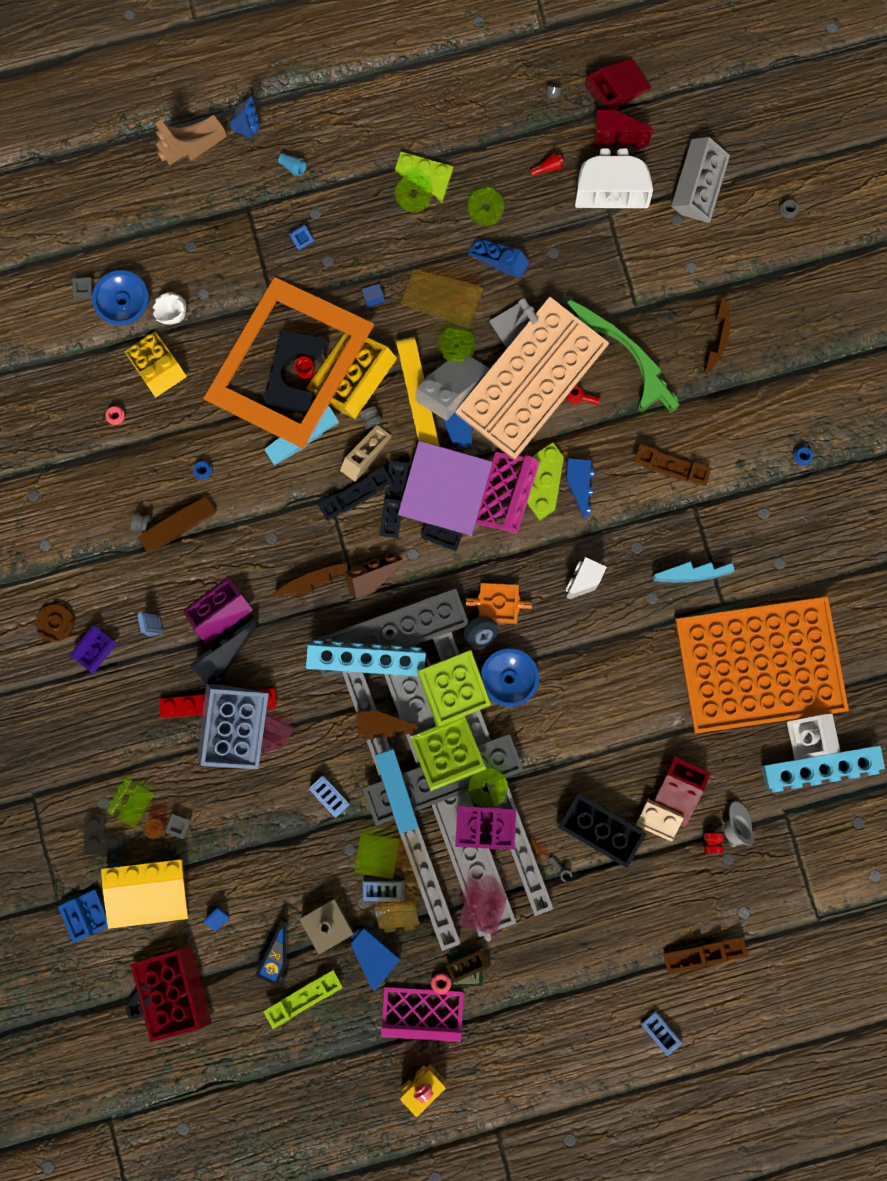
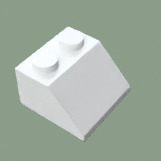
(813, 736)

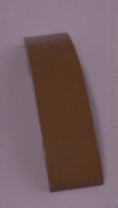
(723, 317)
(671, 466)

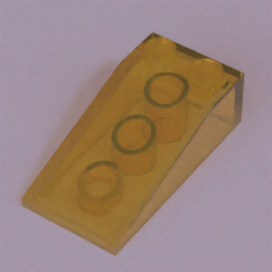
(443, 297)
(397, 915)

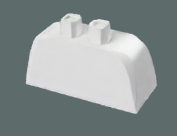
(614, 182)

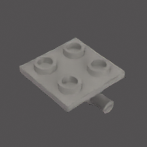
(513, 321)

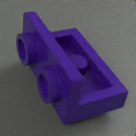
(93, 649)

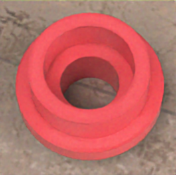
(111, 411)
(436, 988)
(423, 1092)

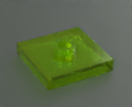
(376, 856)

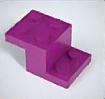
(485, 828)

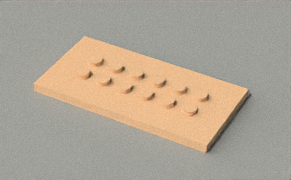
(532, 378)

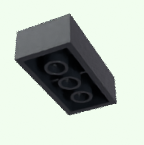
(614, 827)

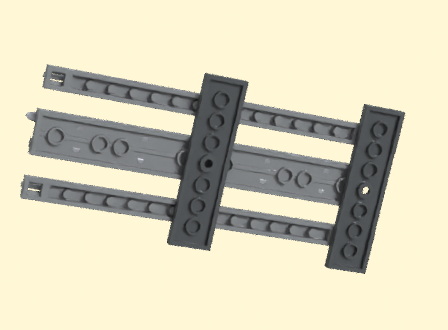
(475, 867)

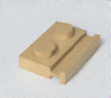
(660, 820)

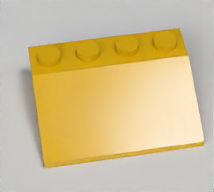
(361, 379)
(144, 893)

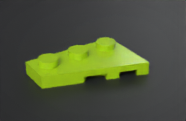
(434, 172)

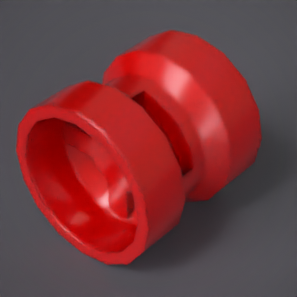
(304, 364)
(713, 843)

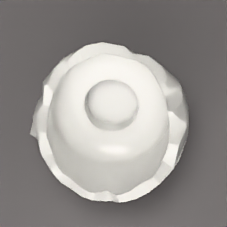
(169, 308)

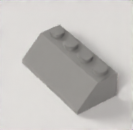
(700, 179)

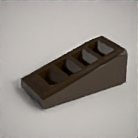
(471, 971)

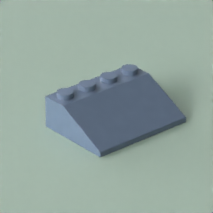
(232, 727)

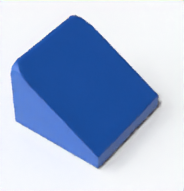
(300, 236)
(373, 295)
(216, 919)

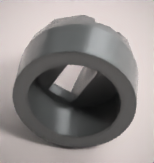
(553, 91)

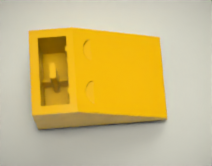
(155, 364)

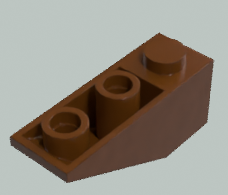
(370, 576)
(377, 723)

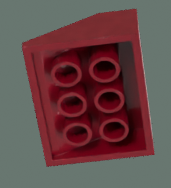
(178, 997)

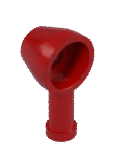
(576, 399)

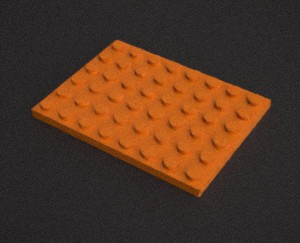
(761, 665)

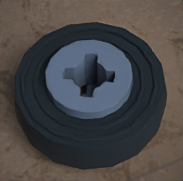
(480, 632)

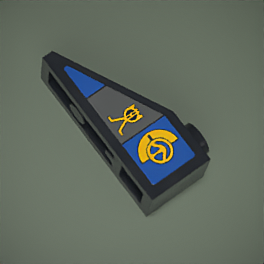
(275, 960)

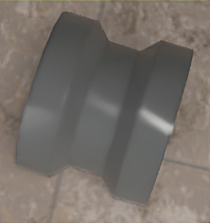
(370, 417)
(140, 522)

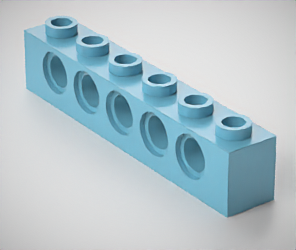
(335, 663)
(871, 755)

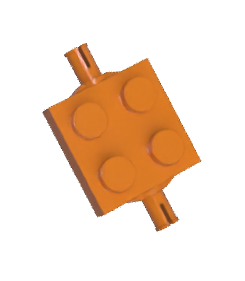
(499, 602)

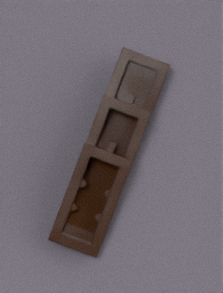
(176, 525)
(304, 584)
(706, 954)

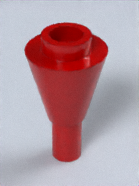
(552, 163)

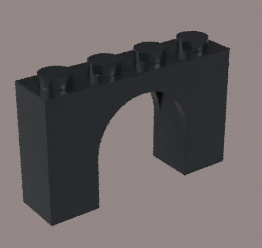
(290, 348)

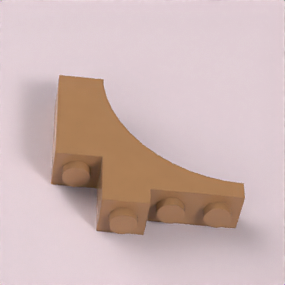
(188, 140)

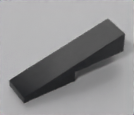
(394, 494)

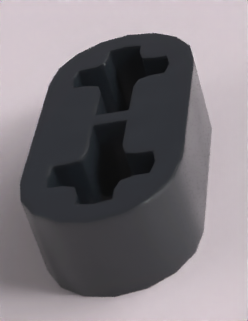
(135, 999)

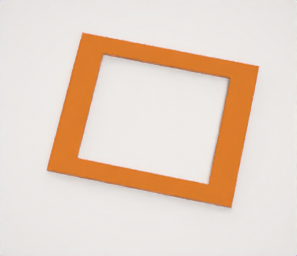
(262, 416)

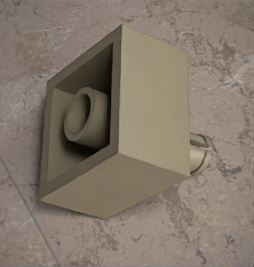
(327, 926)

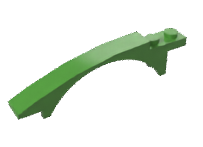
(653, 388)

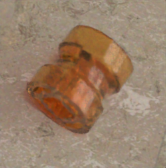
(159, 828)

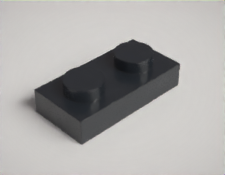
(442, 537)

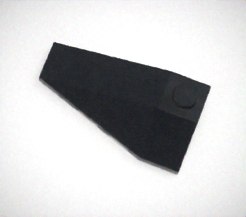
(215, 663)

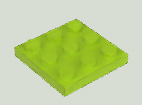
(453, 688)
(447, 753)

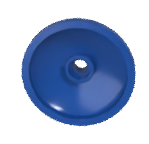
(117, 287)
(514, 664)

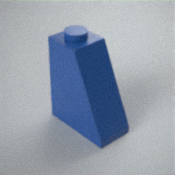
(458, 431)
(373, 957)

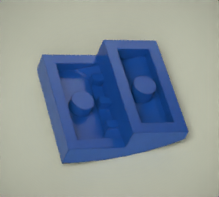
(84, 915)

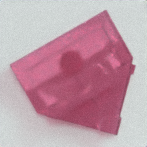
(275, 734)

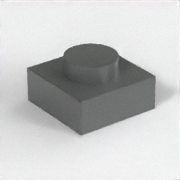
(82, 288)
(178, 826)

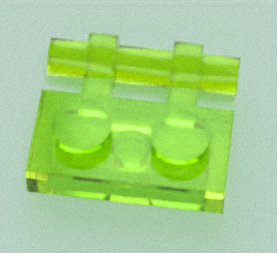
(135, 806)

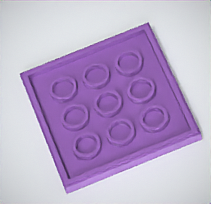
(445, 488)

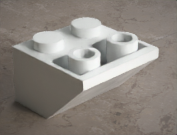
(587, 579)

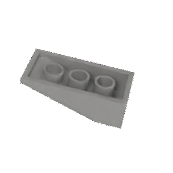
(450, 386)

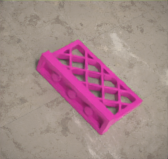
(520, 492)
(416, 1031)

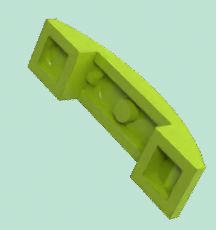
(302, 999)

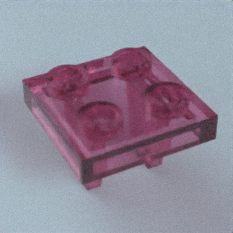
(482, 910)

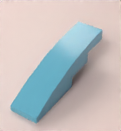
(283, 449)
(686, 573)

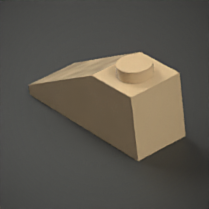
(364, 453)

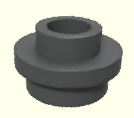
(789, 204)

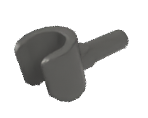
(561, 870)

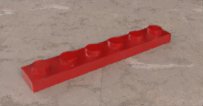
(194, 705)

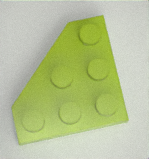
(546, 483)

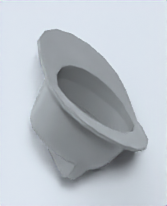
(739, 827)

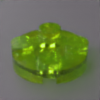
(405, 186)
(476, 202)
(454, 336)
(498, 793)

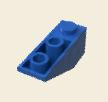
(245, 119)
(500, 257)
(577, 479)

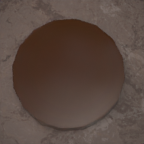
(55, 623)

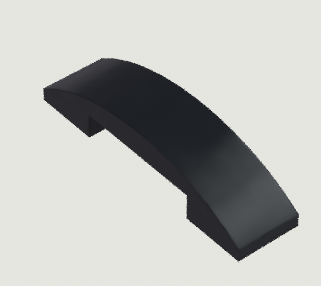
(355, 495)

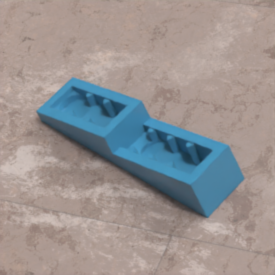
(396, 791)

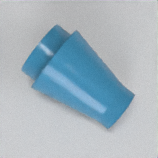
(292, 164)

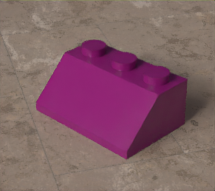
(217, 611)

